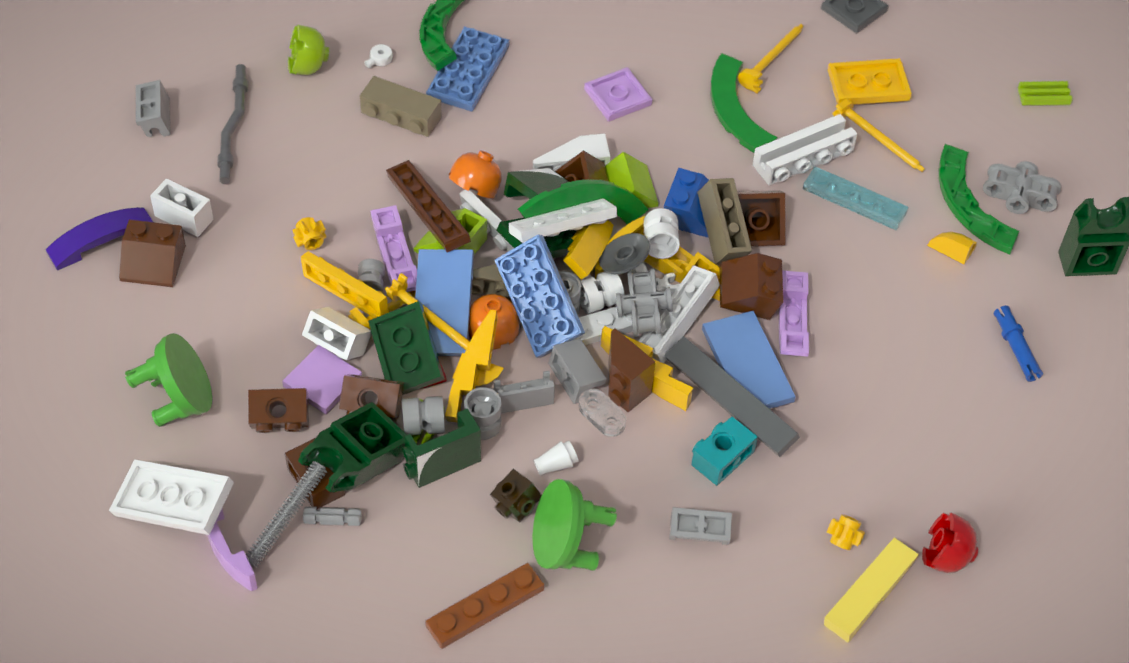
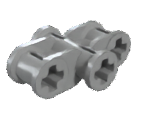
(1033, 191)
(644, 302)

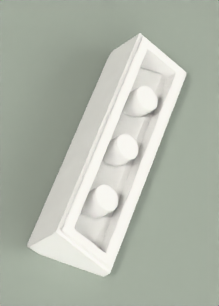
(687, 304)

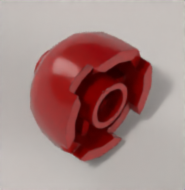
(951, 545)

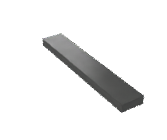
(732, 396)

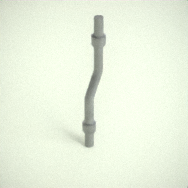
(225, 158)

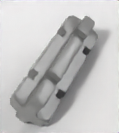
(332, 516)

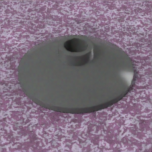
(624, 253)

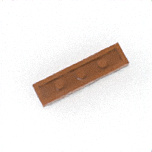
(484, 605)

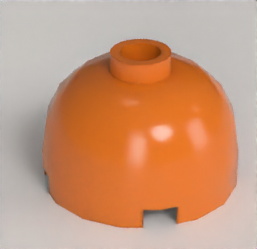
(477, 173)
(508, 319)

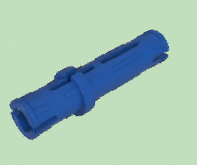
(1013, 334)

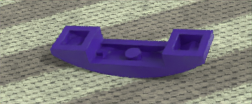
(92, 233)

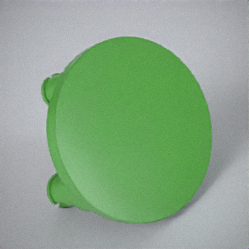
(182, 376)
(560, 526)

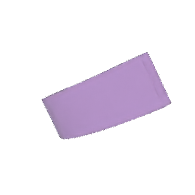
(393, 245)
(793, 315)
(235, 565)

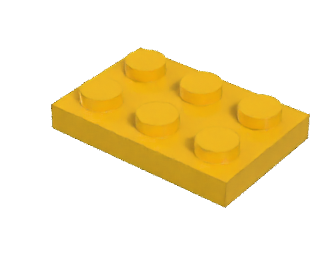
(869, 81)

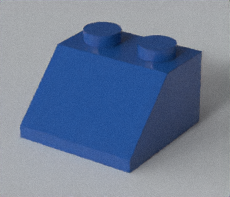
(685, 203)

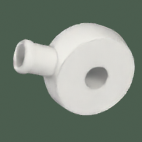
(380, 56)

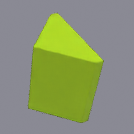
(633, 176)

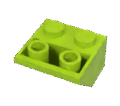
(472, 223)

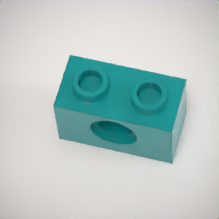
(717, 463)

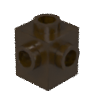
(515, 496)

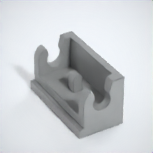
(153, 108)
(575, 368)
(525, 394)
(700, 525)

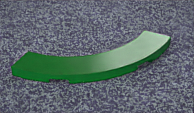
(433, 33)
(728, 108)
(583, 191)
(965, 206)

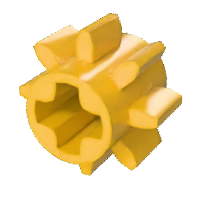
(309, 233)
(845, 532)

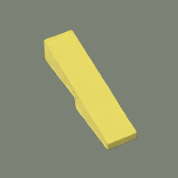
(870, 590)

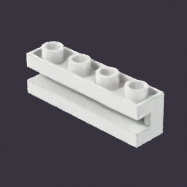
(804, 150)

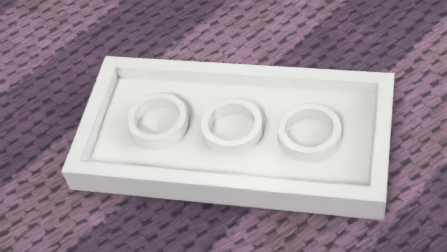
(171, 496)

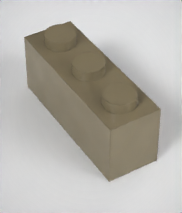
(400, 106)
(724, 220)

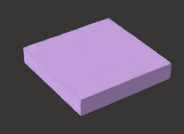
(618, 94)
(322, 377)

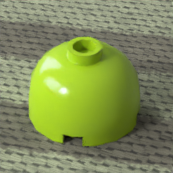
(307, 51)

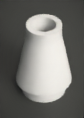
(557, 458)

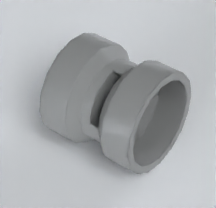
(372, 273)

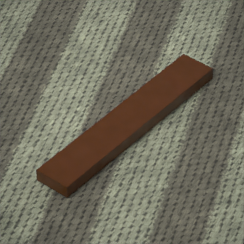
(428, 206)

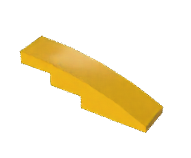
(588, 247)
(682, 263)
(476, 357)
(663, 383)

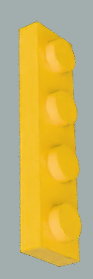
(344, 285)

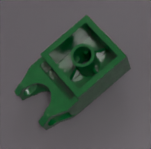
(1096, 239)
(356, 447)

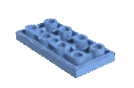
(467, 77)
(446, 290)
(539, 295)
(748, 358)

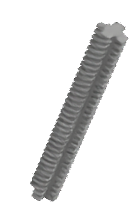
(286, 512)

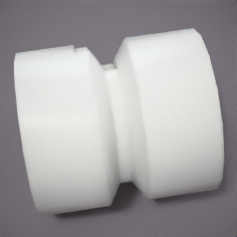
(662, 233)
(600, 291)

